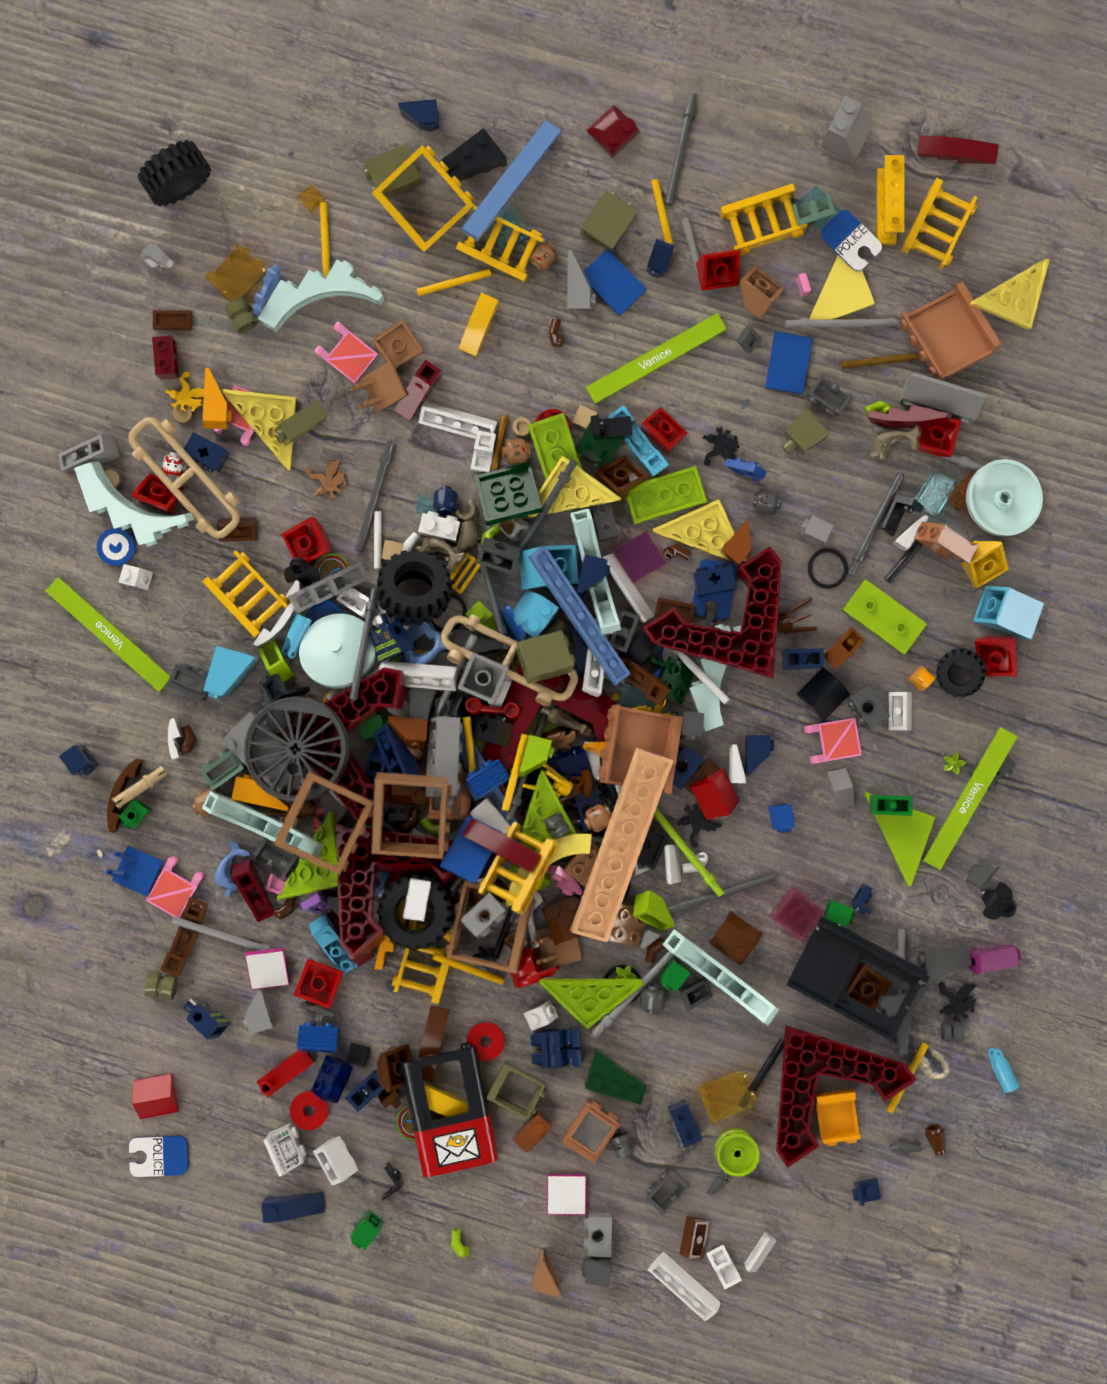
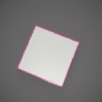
(267, 968)
(566, 1194)

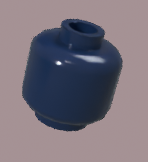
(445, 501)

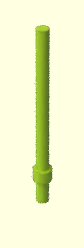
(709, 879)

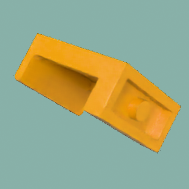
(837, 1117)

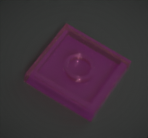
(639, 557)

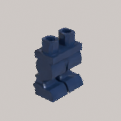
(552, 1052)

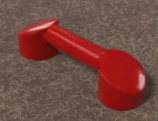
(475, 707)

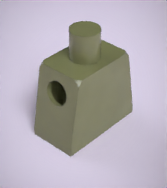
(804, 433)

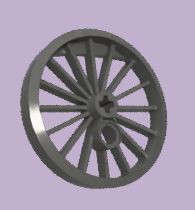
(301, 705)

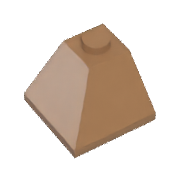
(759, 291)

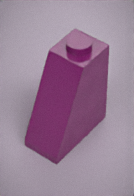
(994, 958)

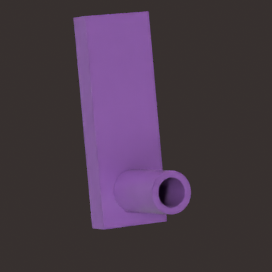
(316, 903)

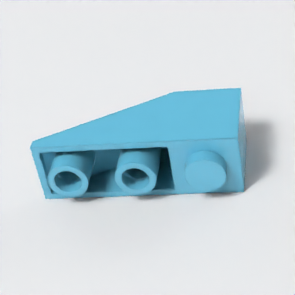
(329, 941)

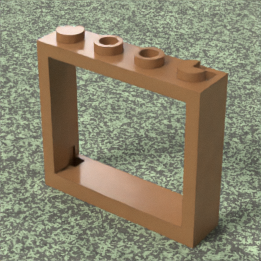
(351, 844)
(410, 849)
(456, 929)

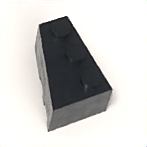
(474, 157)

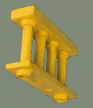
(766, 200)
(890, 200)
(929, 209)
(502, 262)
(242, 611)
(528, 884)
(440, 972)

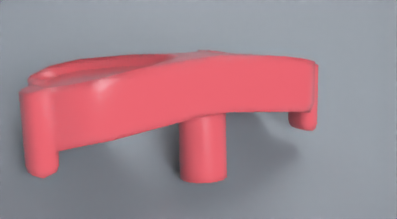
(318, 811)

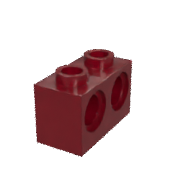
(165, 357)

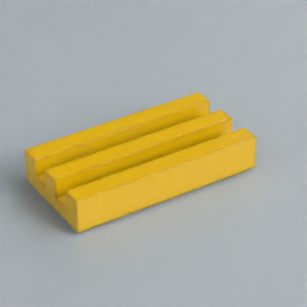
(453, 575)

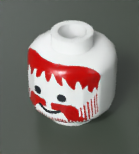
(173, 466)

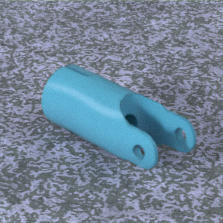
(295, 635)
(1003, 1071)

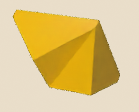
(986, 563)

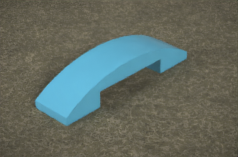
(641, 446)

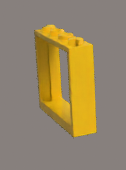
(401, 220)

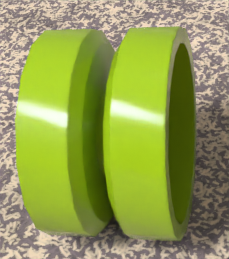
(731, 1141)

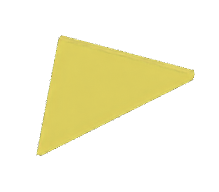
(842, 293)
(1017, 297)
(263, 415)
(578, 493)
(701, 529)

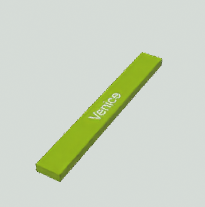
(656, 358)
(108, 634)
(970, 798)

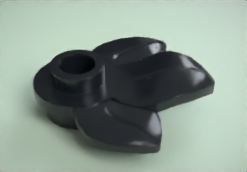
(301, 571)
(996, 900)

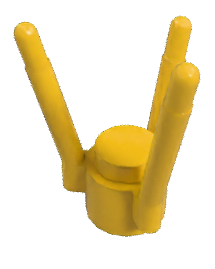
(561, 785)

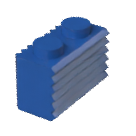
(487, 779)
(781, 817)
(318, 1038)

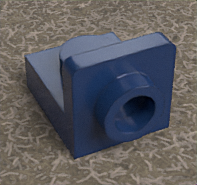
(862, 895)
(866, 1191)

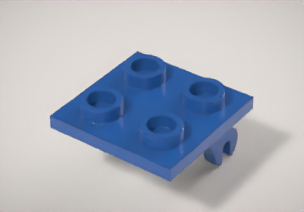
(136, 870)

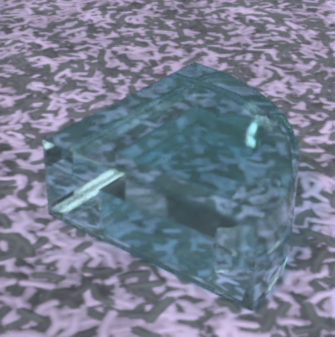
(423, 504)

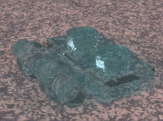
(511, 215)

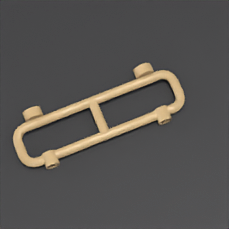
(166, 429)
(458, 653)

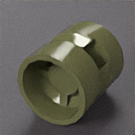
(240, 313)
(161, 986)

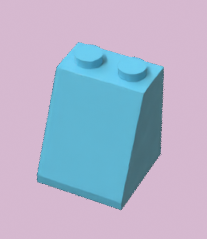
(563, 555)
(1008, 611)
(534, 613)
(228, 672)

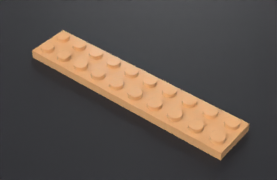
(621, 845)

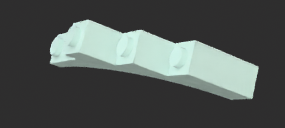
(314, 286)
(104, 497)
(600, 594)
(703, 698)
(258, 822)
(721, 977)

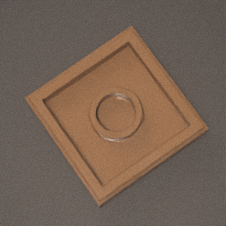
(398, 345)

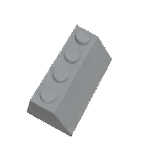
(943, 397)
(235, 742)
(444, 753)

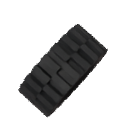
(174, 173)

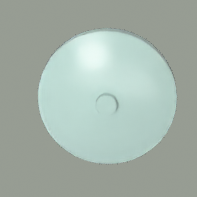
(1004, 497)
(332, 650)

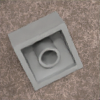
(483, 678)

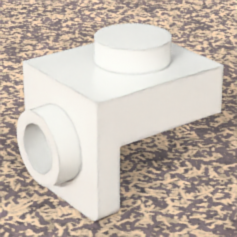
(135, 577)
(541, 1015)

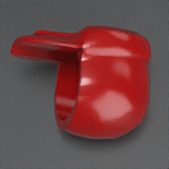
(529, 971)

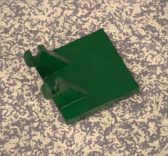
(599, 450)
(676, 677)

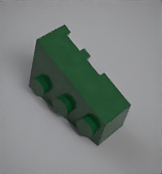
(613, 1080)

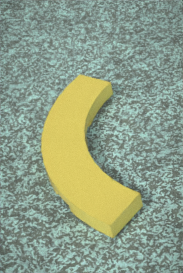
(568, 846)

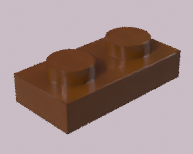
(705, 770)

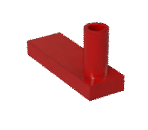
(285, 1072)

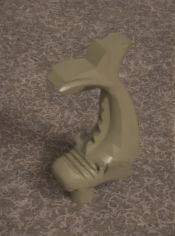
(887, 438)
(433, 544)
(557, 716)

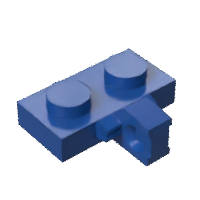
(750, 469)

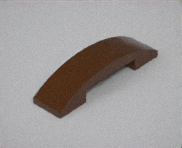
(646, 681)
(132, 771)
(184, 939)

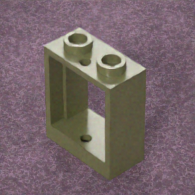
(300, 423)
(532, 1107)

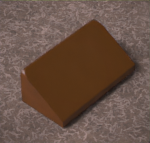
(244, 531)
(694, 1237)

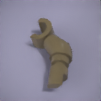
(468, 532)

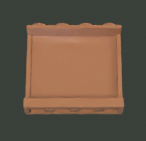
(950, 333)
(642, 730)

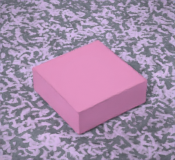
(803, 285)
(275, 885)

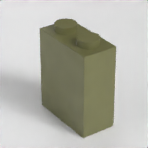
(384, 165)
(609, 221)
(545, 656)

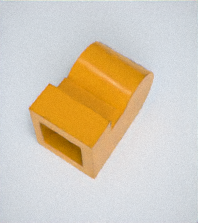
(921, 678)

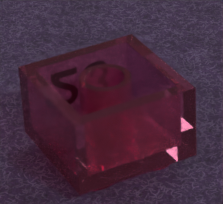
(796, 913)

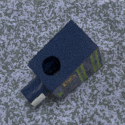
(390, 638)
(206, 1019)

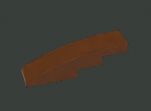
(433, 1038)

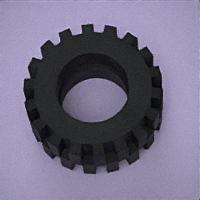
(948, 684)

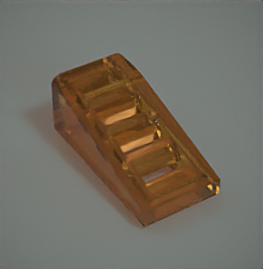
(956, 498)

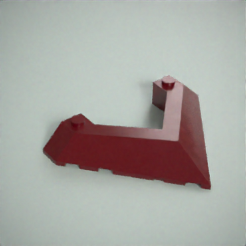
(755, 644)
(378, 691)
(580, 703)
(357, 884)
(813, 1055)

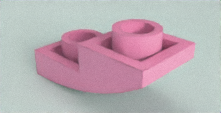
(565, 881)

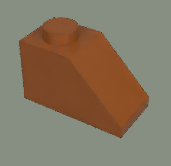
(739, 545)
(844, 648)
(410, 730)
(532, 1131)

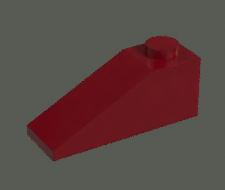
(252, 889)

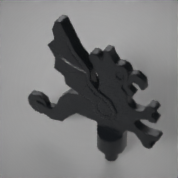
(721, 443)
(609, 793)
(695, 819)
(957, 1004)

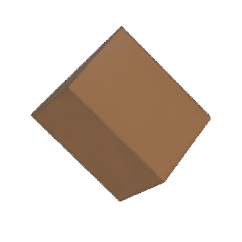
(545, 1278)

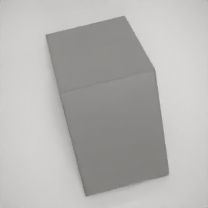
(841, 788)

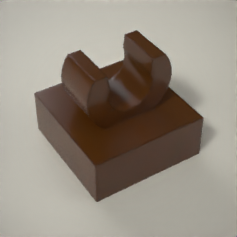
(583, 783)
(388, 1098)

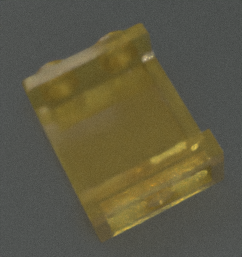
(237, 274)
(727, 1096)

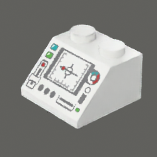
(285, 1148)

